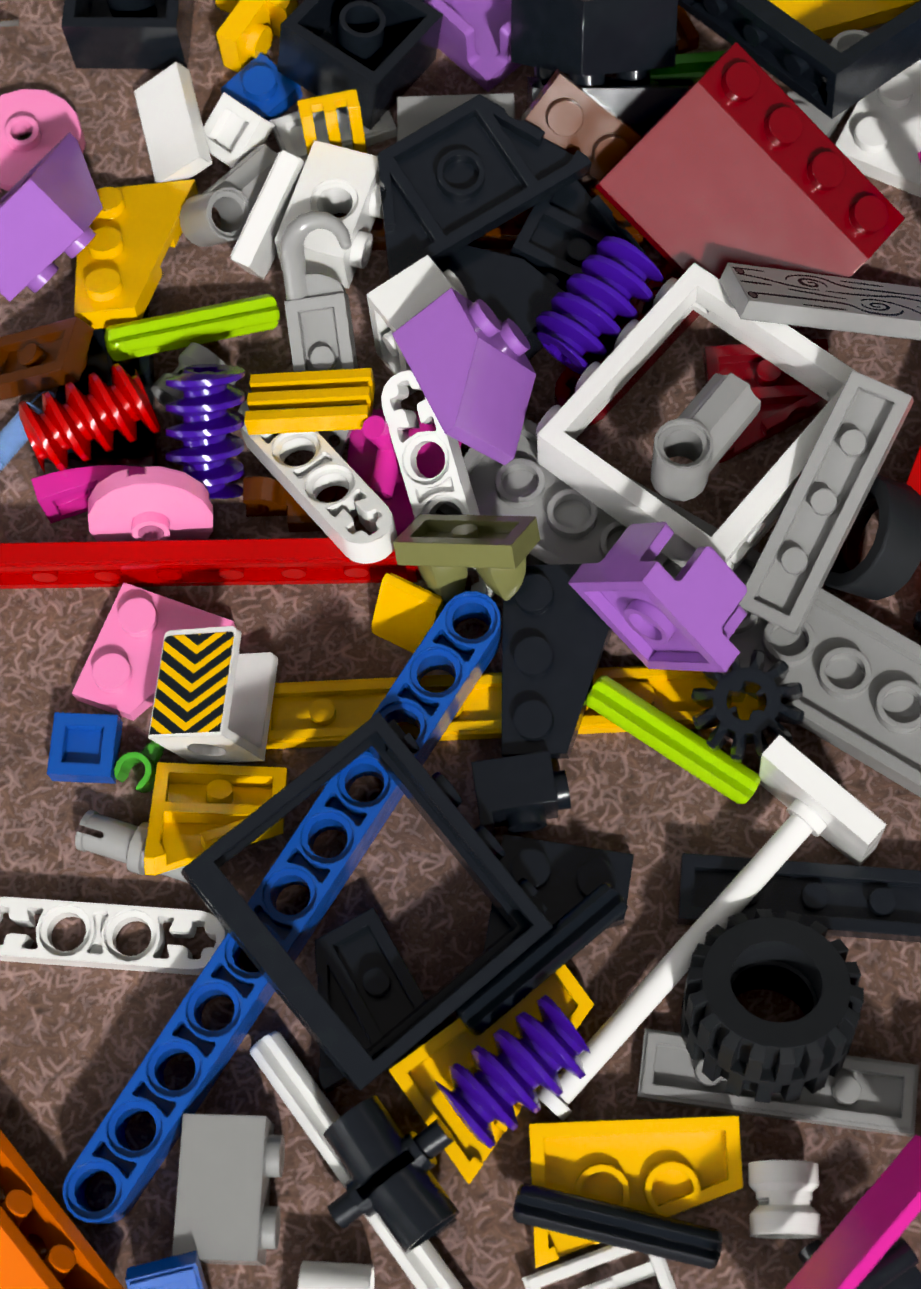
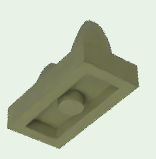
(451, 544)

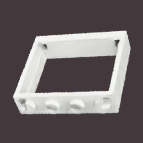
(634, 346)

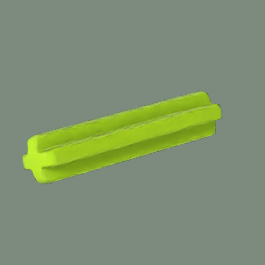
(193, 325)
(672, 740)

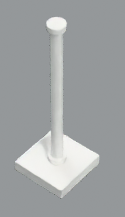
(816, 808)

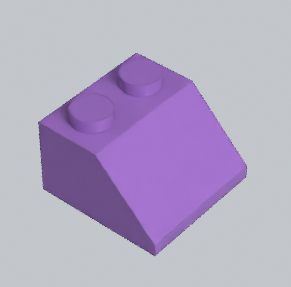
(45, 217)
(471, 372)

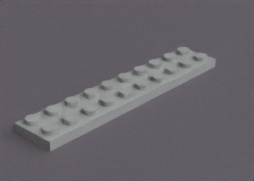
(853, 670)

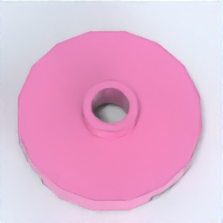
(34, 113)
(150, 507)

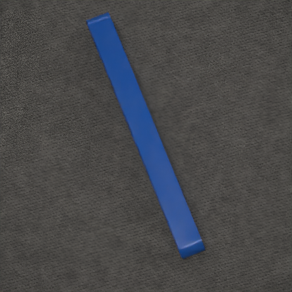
(296, 865)

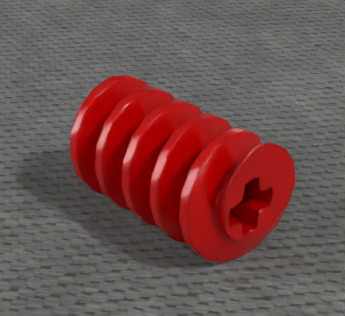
(88, 418)

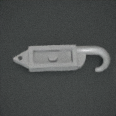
(317, 307)

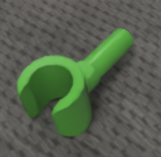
(149, 757)

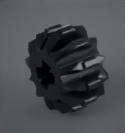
(761, 724)

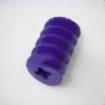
(595, 301)
(209, 426)
(515, 1071)

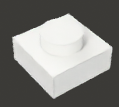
(234, 130)

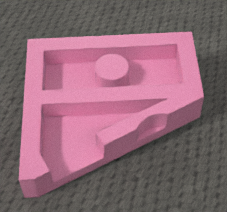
(127, 653)

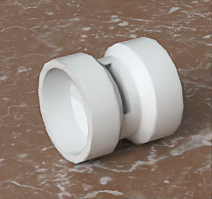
(784, 1199)

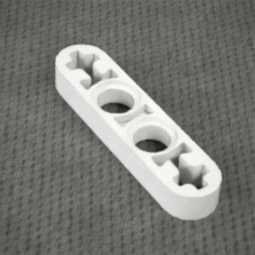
(322, 471)
(453, 481)
(102, 928)

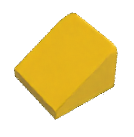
(404, 612)

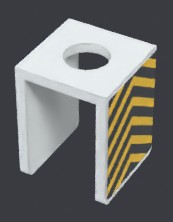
(211, 698)

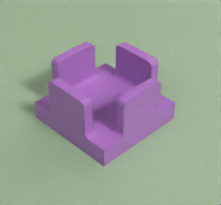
(477, 38)
(660, 618)

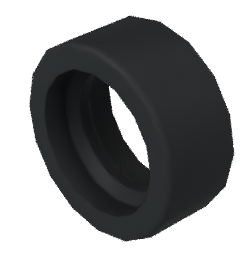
(895, 547)

